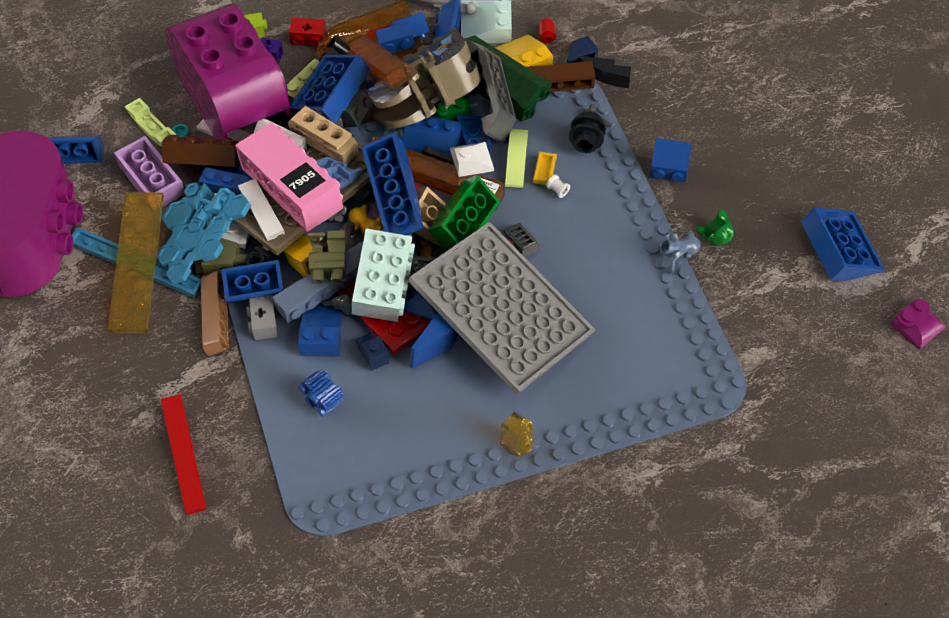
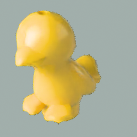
(361, 220)

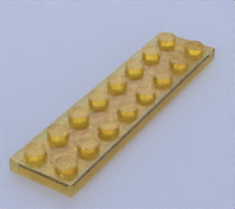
(135, 262)

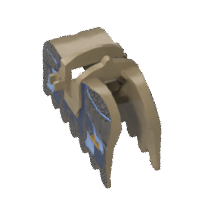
(452, 78)

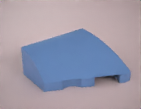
(339, 171)

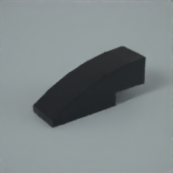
(609, 73)

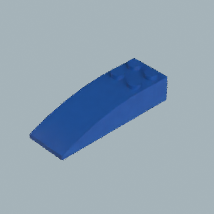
(393, 185)

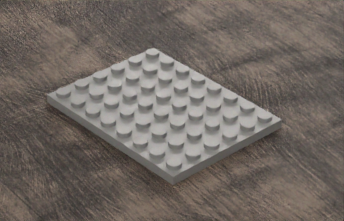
(502, 307)

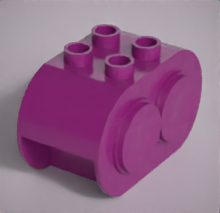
(227, 70)
(35, 212)

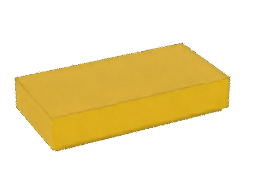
(544, 168)

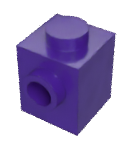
(274, 47)

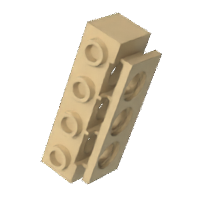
(324, 135)

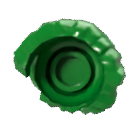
(717, 232)

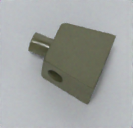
(228, 258)

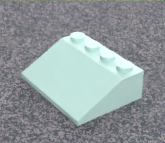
(489, 21)

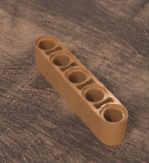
(214, 314)

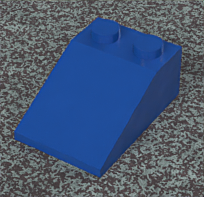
(320, 331)

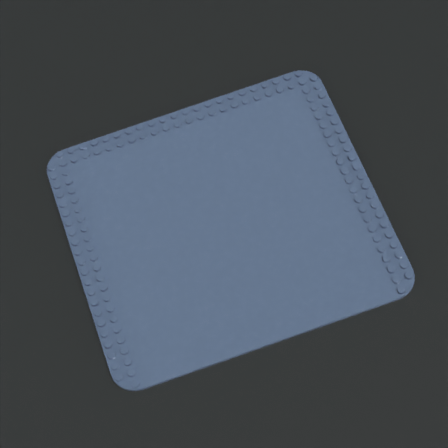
(436, 428)

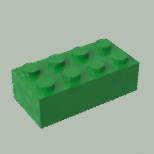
(464, 212)

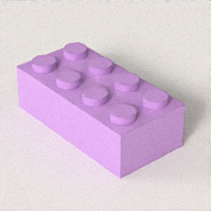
(147, 171)

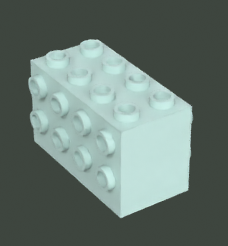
(383, 275)

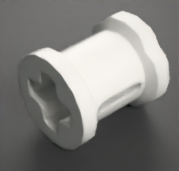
(558, 186)

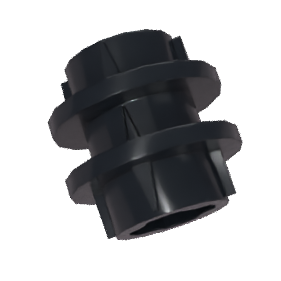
(587, 132)

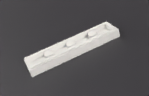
(261, 210)

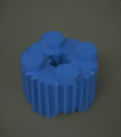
(321, 392)

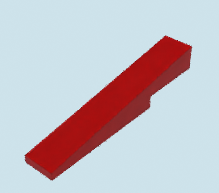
(183, 454)

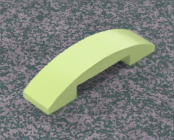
(148, 122)
(516, 158)

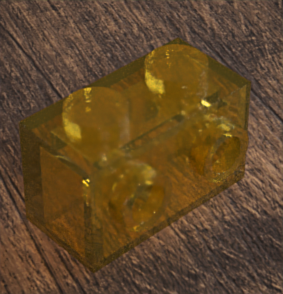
(517, 434)

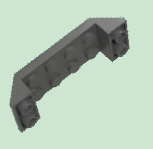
(501, 121)

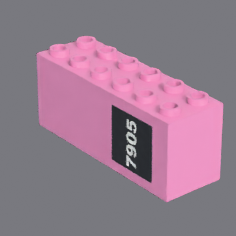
(290, 176)

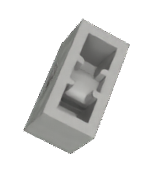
(263, 317)

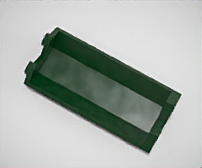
(524, 85)

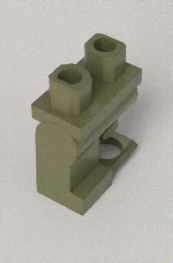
(328, 262)

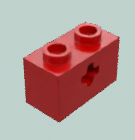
(307, 31)

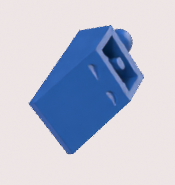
(434, 341)

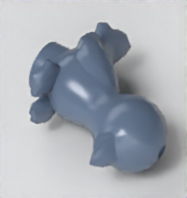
(674, 248)

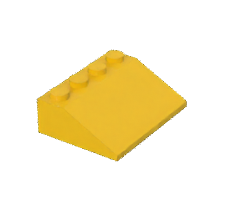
(527, 51)

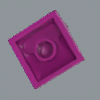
(918, 323)

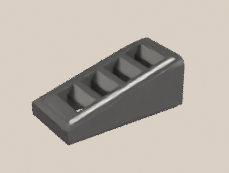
(526, 250)

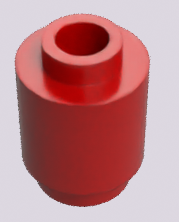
(547, 30)

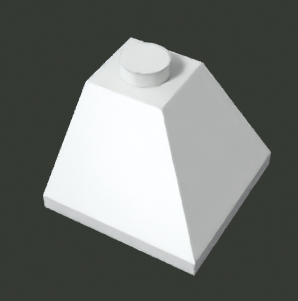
(471, 159)

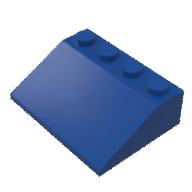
(332, 85)
(841, 244)

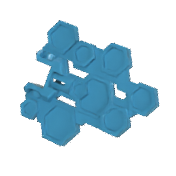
(189, 227)

